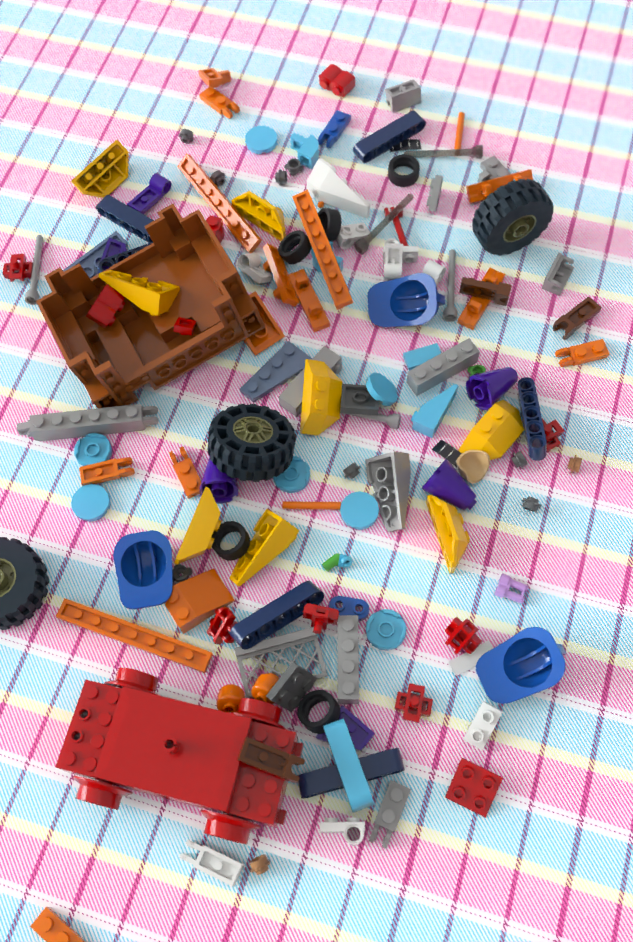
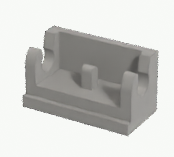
(403, 95)
(558, 274)

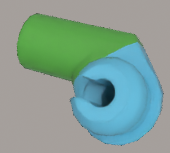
(338, 560)

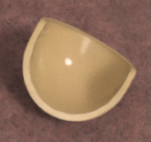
(473, 465)

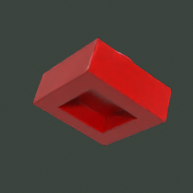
(184, 326)

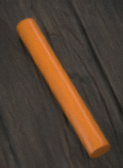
(460, 124)
(311, 505)

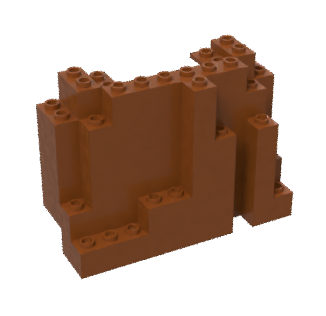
(143, 346)

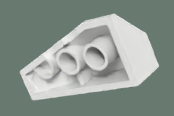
(332, 190)

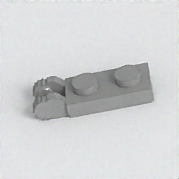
(390, 811)

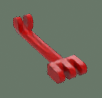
(398, 226)

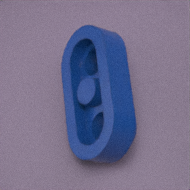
(349, 606)

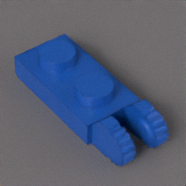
(334, 128)

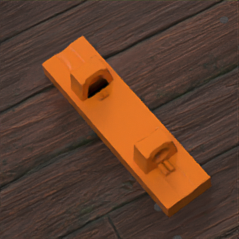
(481, 190)
(277, 267)
(309, 301)
(477, 305)

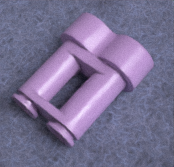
(505, 583)

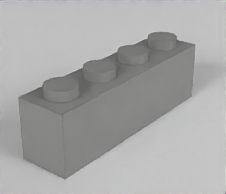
(442, 366)
(292, 396)
(348, 659)

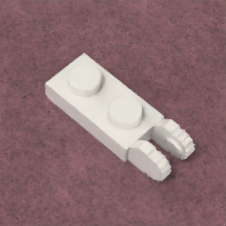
(214, 863)

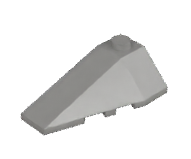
(391, 482)

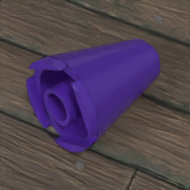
(490, 386)
(220, 484)
(450, 487)

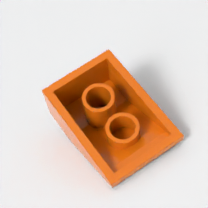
(269, 335)
(197, 599)

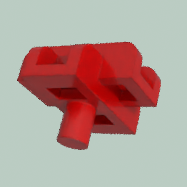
(14, 265)
(552, 436)
(320, 616)
(228, 618)
(466, 635)
(413, 701)

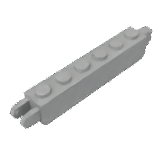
(82, 422)

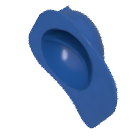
(404, 301)
(144, 569)
(521, 666)

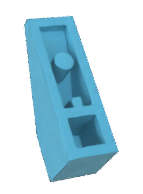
(432, 413)

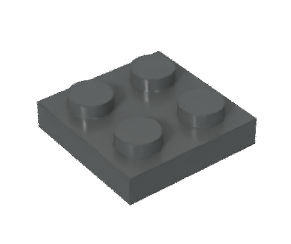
(358, 400)
(291, 687)

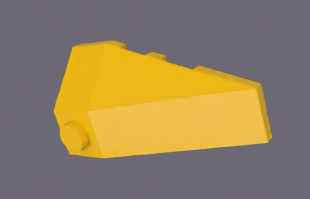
(146, 295)
(270, 539)

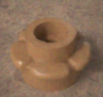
(574, 464)
(259, 864)

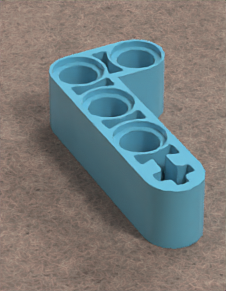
(348, 765)

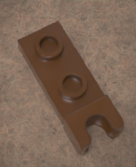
(486, 290)
(577, 317)
(269, 759)

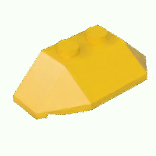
(104, 172)
(261, 214)
(320, 398)
(495, 431)
(201, 528)
(449, 531)

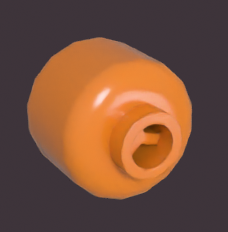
(263, 685)
(229, 698)

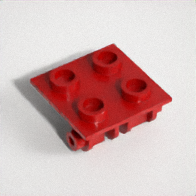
(473, 787)

